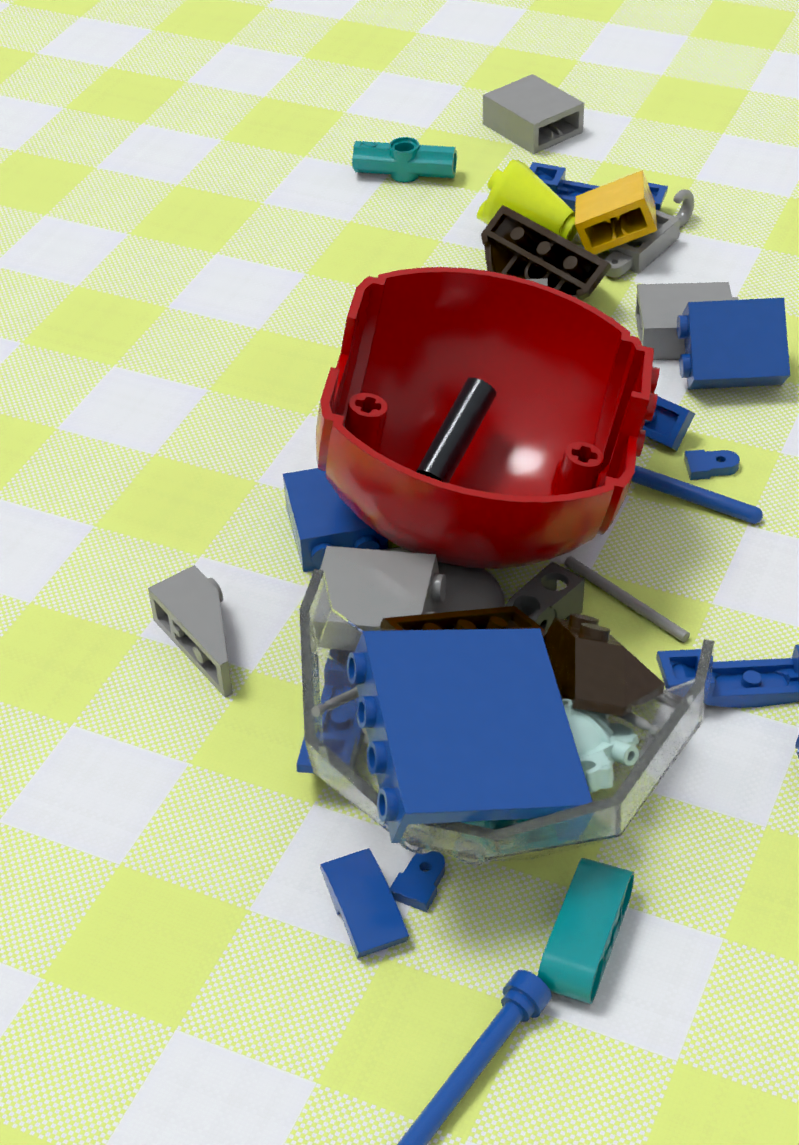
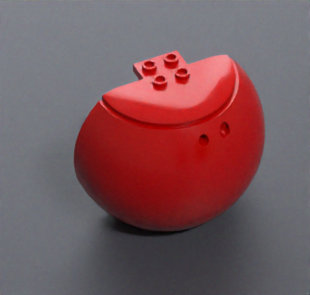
(548, 452)

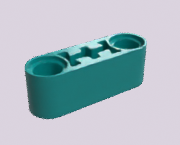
(586, 930)

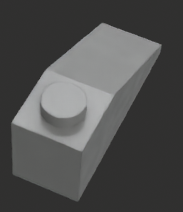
(191, 616)

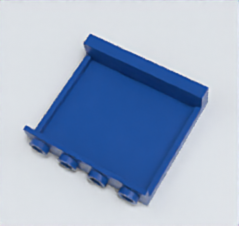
(464, 726)

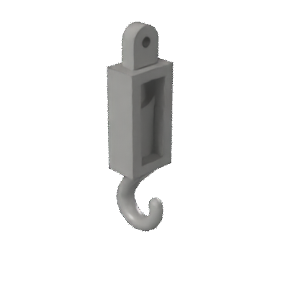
(627, 257)

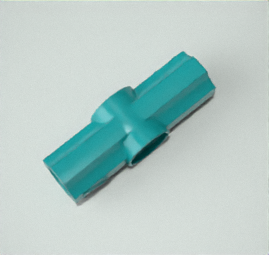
(404, 159)

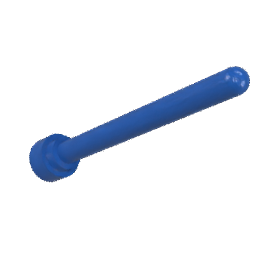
(697, 495)
(523, 999)

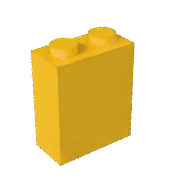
(615, 213)

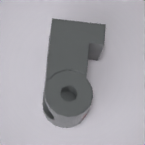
(541, 600)

